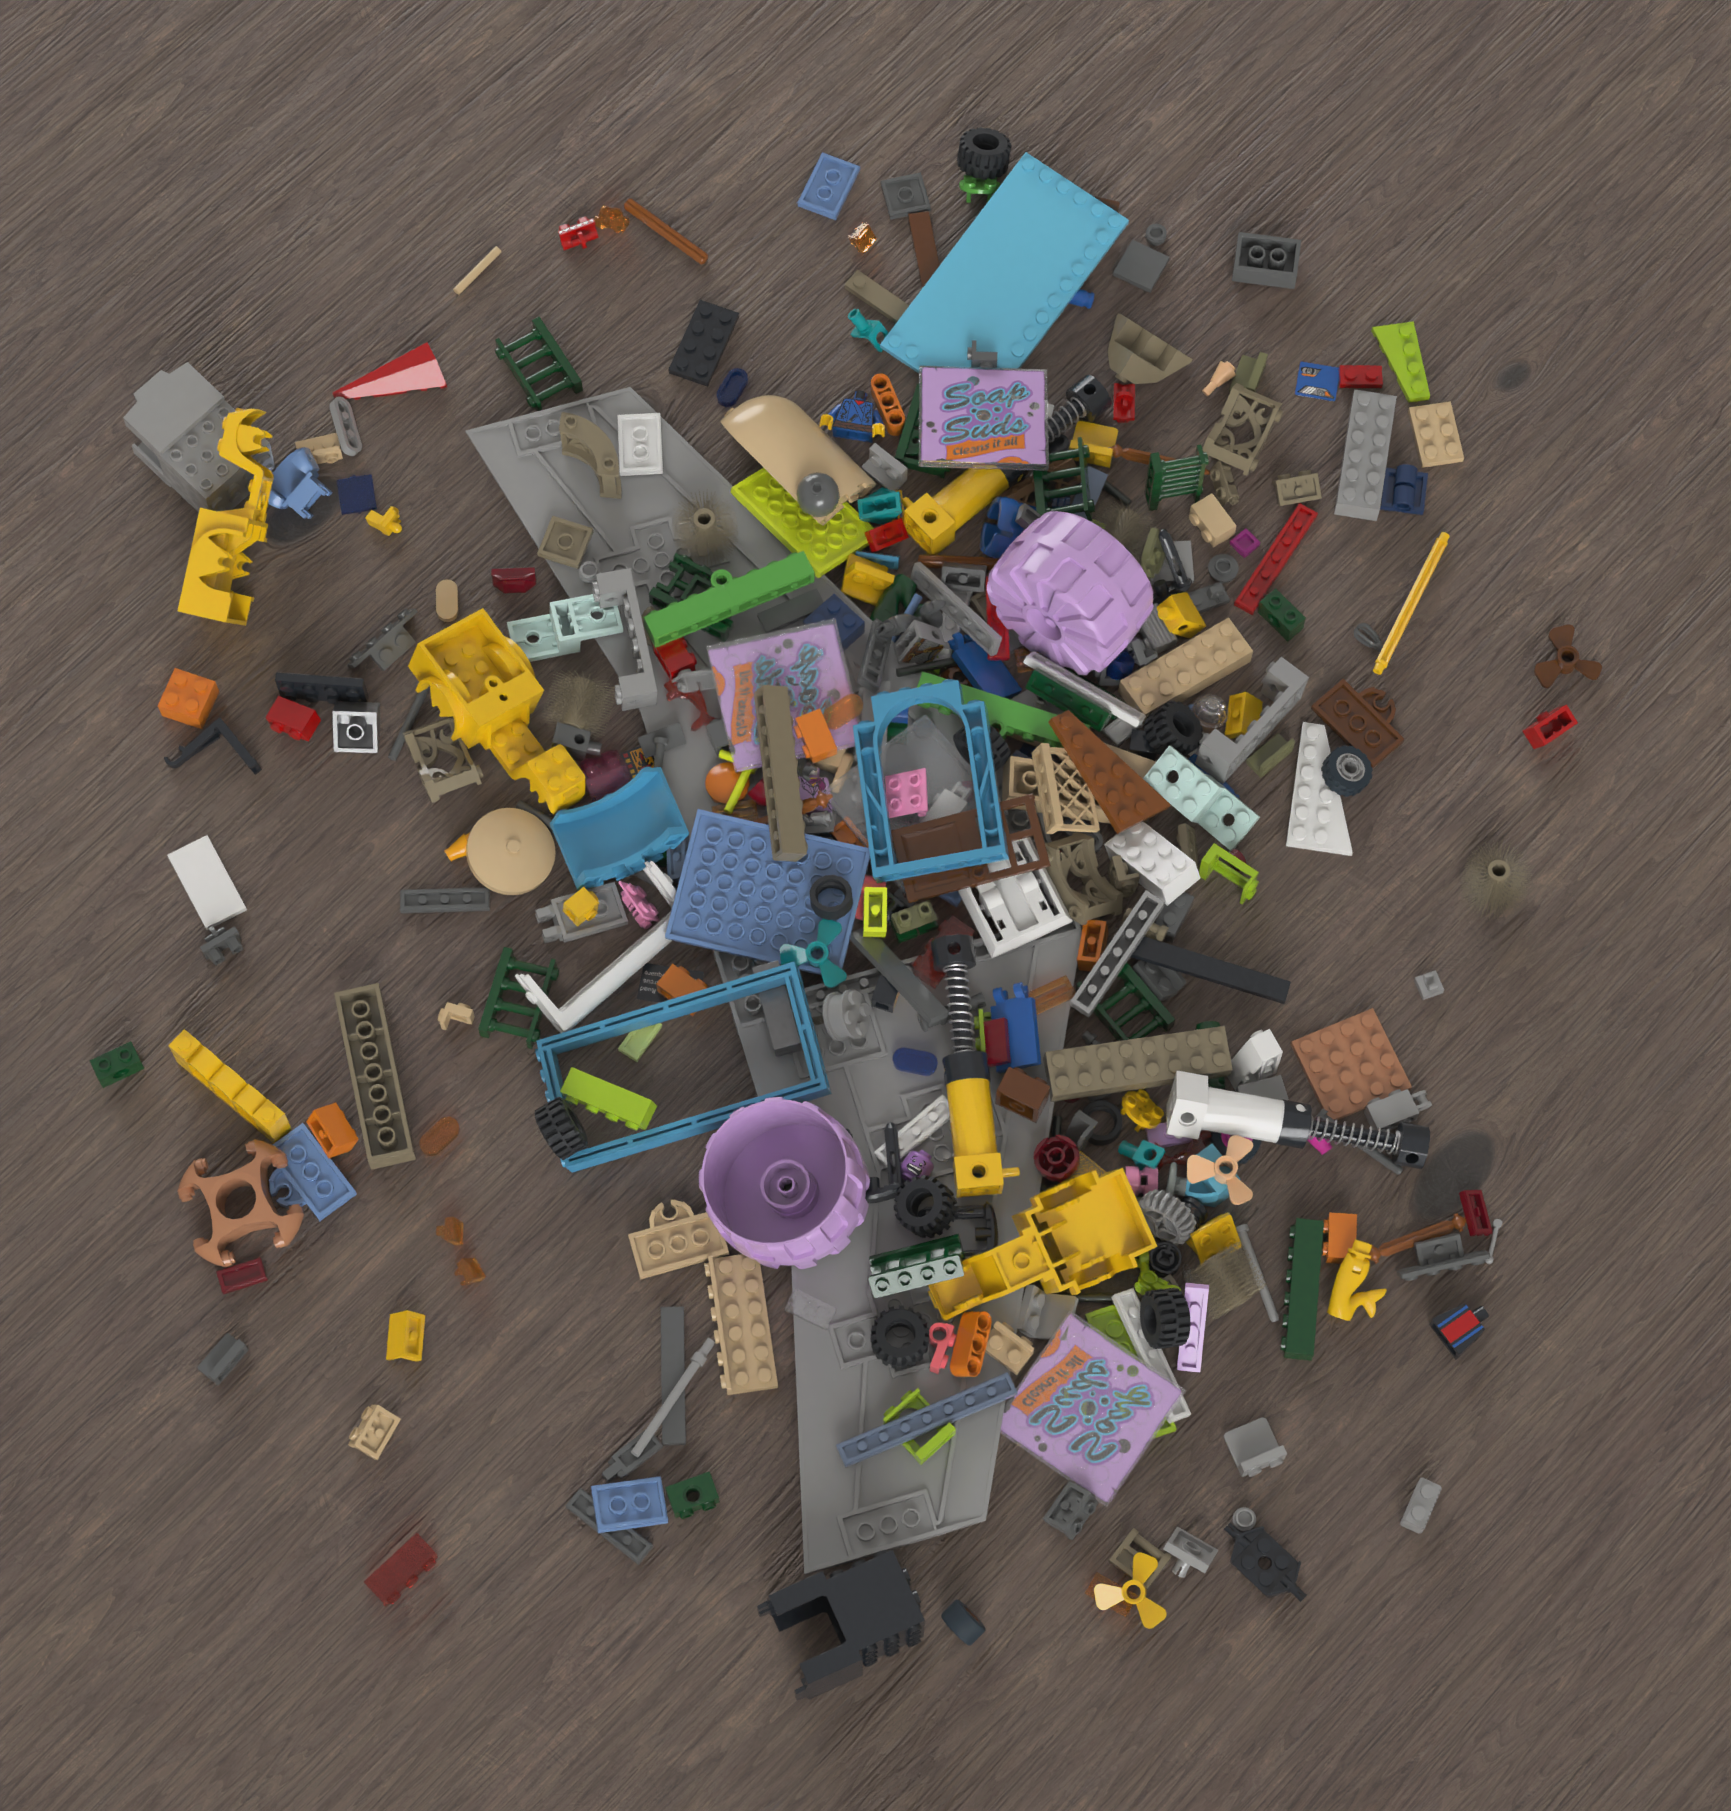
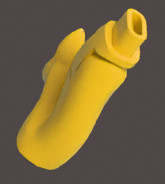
(1349, 1277)

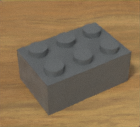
(1266, 260)

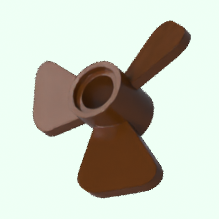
(1562, 640)

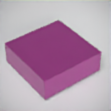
(1245, 543)

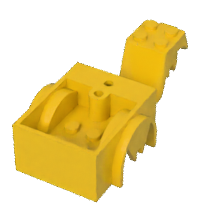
(223, 535)
(490, 694)
(1089, 1235)

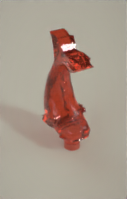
(695, 698)
(1195, 1146)

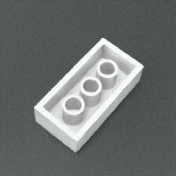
(1160, 864)

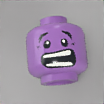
(916, 1165)

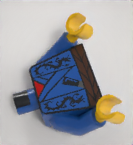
(854, 419)

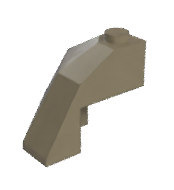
(1141, 355)

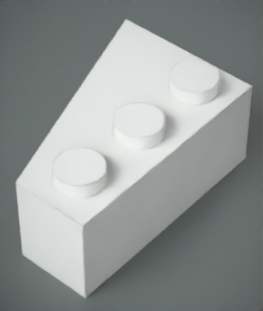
(1256, 1059)

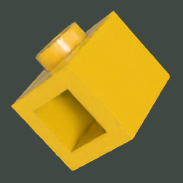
(581, 906)

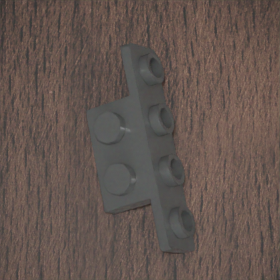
(389, 645)
(1441, 1254)

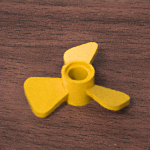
(1149, 1611)

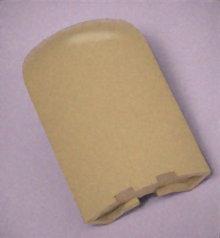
(794, 447)

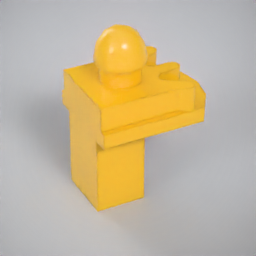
(387, 523)

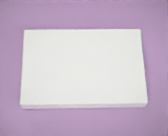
(640, 444)

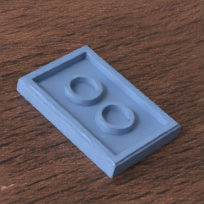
(828, 186)
(629, 1504)

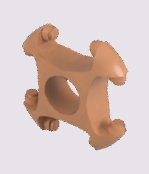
(261, 1216)

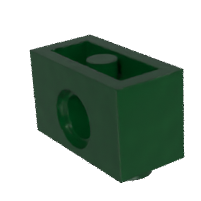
(1281, 615)
(117, 1064)
(701, 1484)

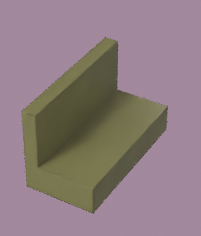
(1250, 372)
(1270, 755)

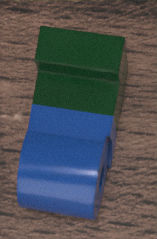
(898, 724)

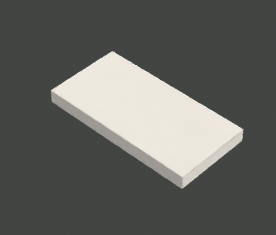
(207, 882)

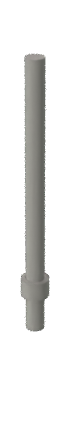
(697, 1361)

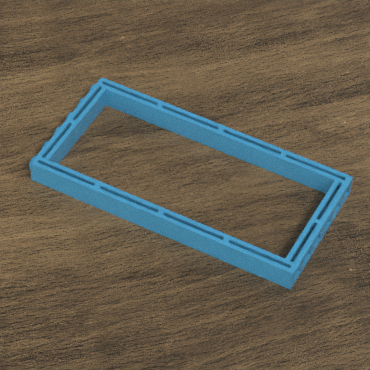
(674, 1008)

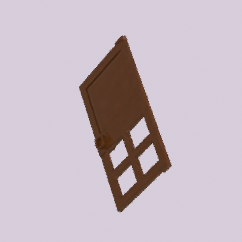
(960, 834)

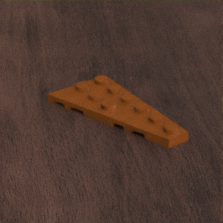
(1114, 784)

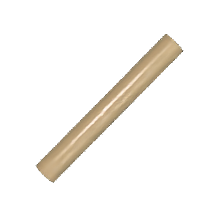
(473, 274)

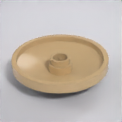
(510, 851)

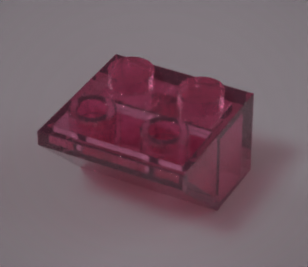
(604, 774)

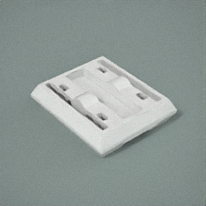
(1016, 903)

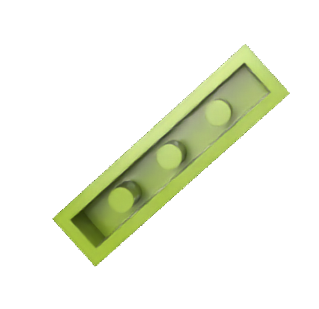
(608, 1099)

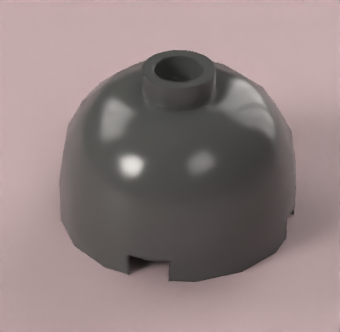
(818, 494)

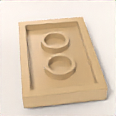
(1436, 434)

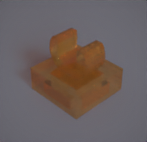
(862, 237)
(452, 1231)
(471, 1271)

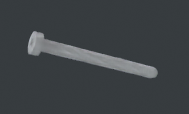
(1265, 1294)

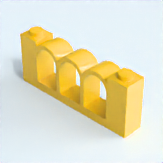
(230, 1087)

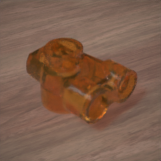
(612, 219)

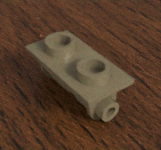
(1221, 476)

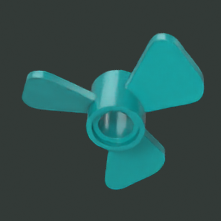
(827, 932)

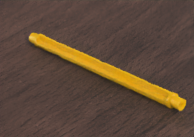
(1411, 603)

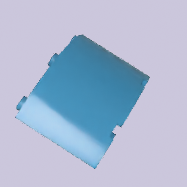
(620, 830)

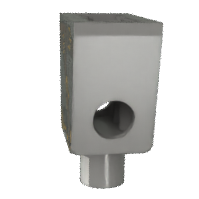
(920, 644)

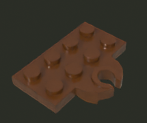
(1360, 720)

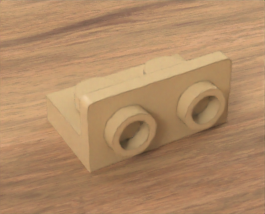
(323, 448)
(1008, 1347)
(373, 1431)

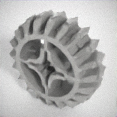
(1167, 1217)

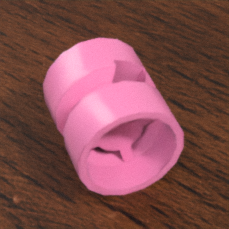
(1134, 1177)

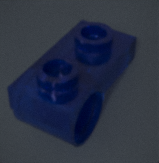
(1120, 666)

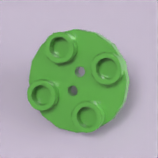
(978, 186)

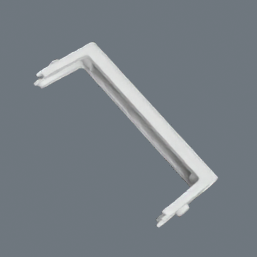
(612, 976)

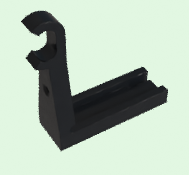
(208, 737)

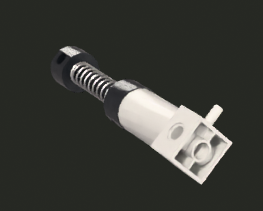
(1289, 1123)

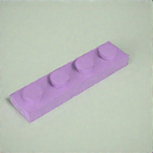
(1191, 1353)

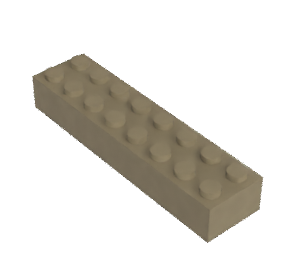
(1136, 1063)
(374, 1076)

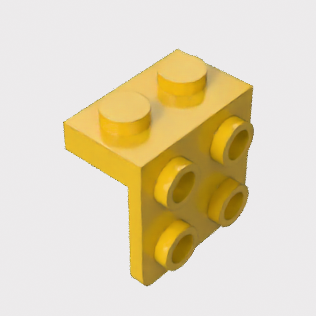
(1098, 439)

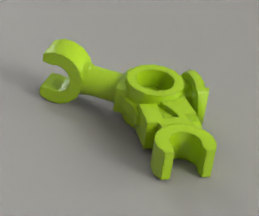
(1148, 1279)

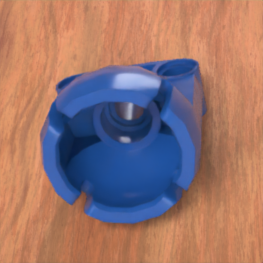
(998, 537)

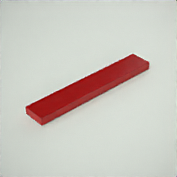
(1275, 558)

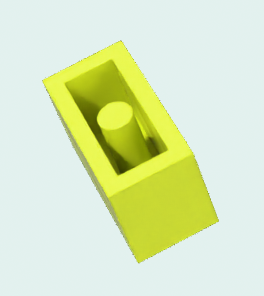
(875, 912)

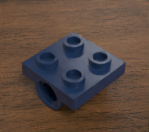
(1404, 490)

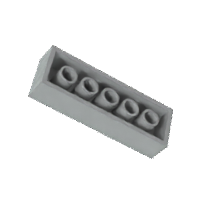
(1365, 455)

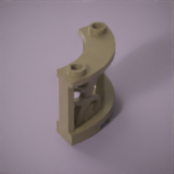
(1236, 403)
(593, 447)
(458, 776)
(1082, 863)

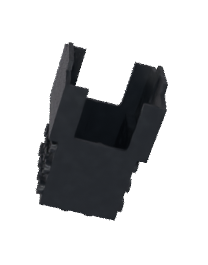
(869, 1612)

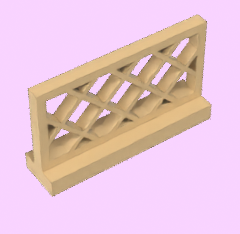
(1050, 789)

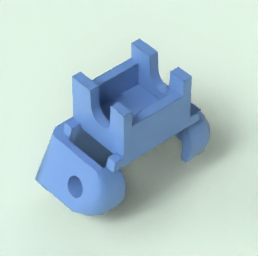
(297, 483)

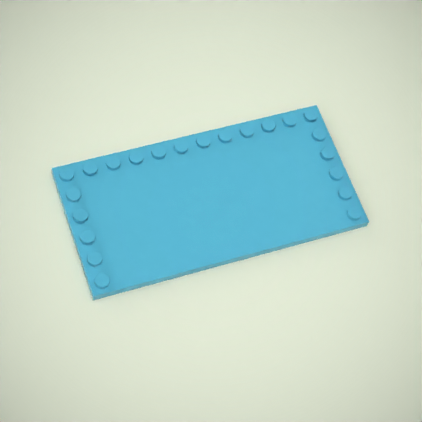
(1008, 272)

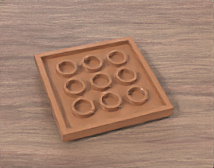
(1350, 1064)

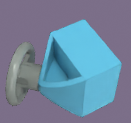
(1208, 1191)

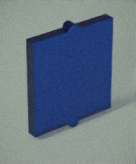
(356, 494)

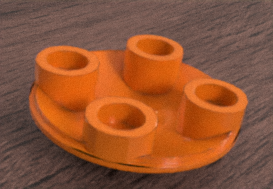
(721, 782)

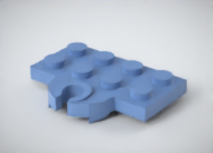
(309, 1175)

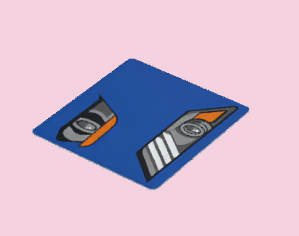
(1317, 381)

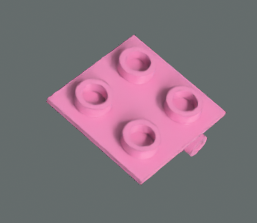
(907, 793)
(635, 900)

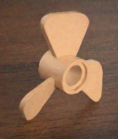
(1202, 1169)

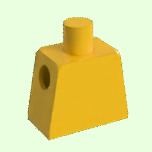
(1180, 615)

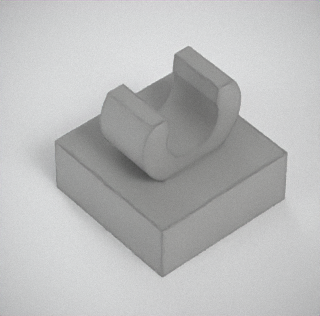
(1429, 985)

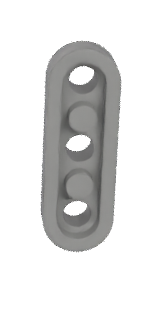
(345, 426)

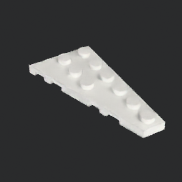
(1316, 811)

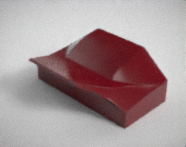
(514, 579)

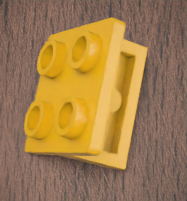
(865, 579)
(1214, 1237)

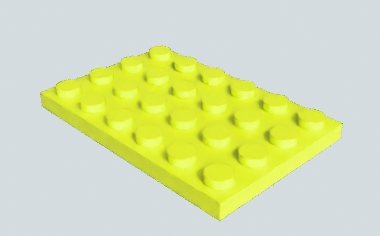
(797, 531)

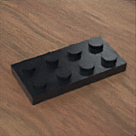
(703, 343)
(321, 688)

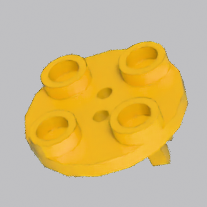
(1141, 1109)

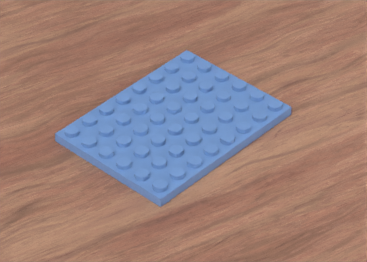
(751, 905)

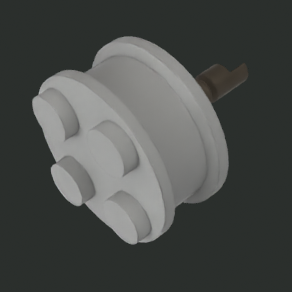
(845, 1015)

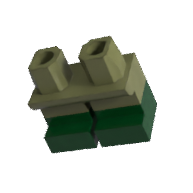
(918, 916)

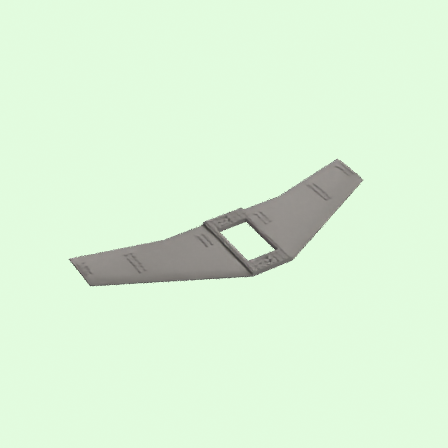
(838, 1377)

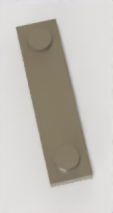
(876, 296)

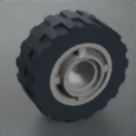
(1339, 779)

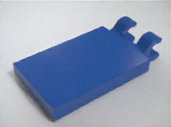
(982, 673)
(1021, 1026)

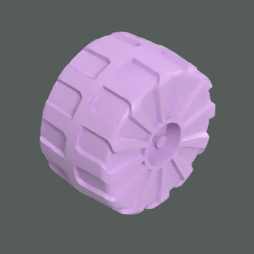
(1070, 592)
(763, 1152)

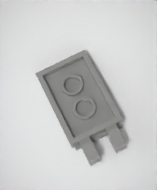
(609, 916)

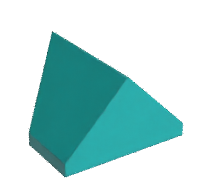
(880, 506)

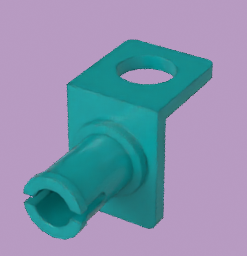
(866, 328)
(1142, 1154)

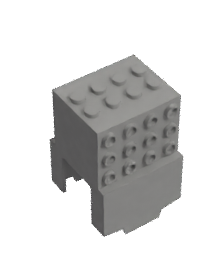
(180, 431)

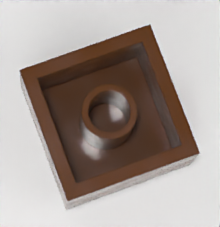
(1022, 1094)

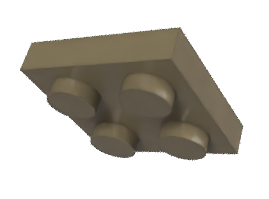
(565, 542)

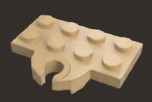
(675, 1241)

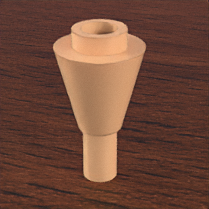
(1223, 373)

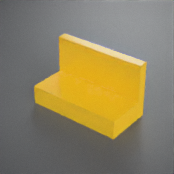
(1242, 710)
(405, 1336)

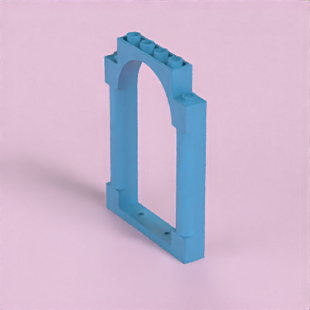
(868, 746)

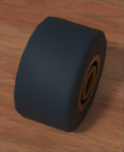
(963, 1622)

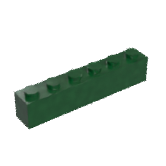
(1303, 1289)

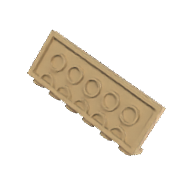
(741, 1324)

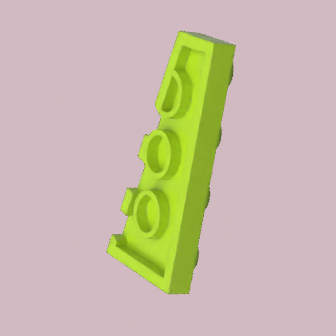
(1404, 356)

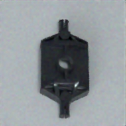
(1258, 1544)

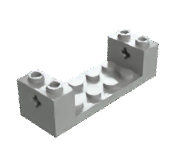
(616, 589)
(1222, 756)

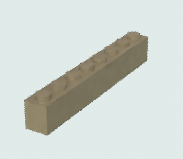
(780, 773)

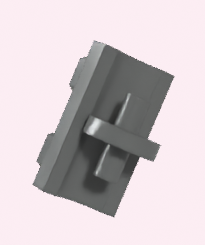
(219, 941)

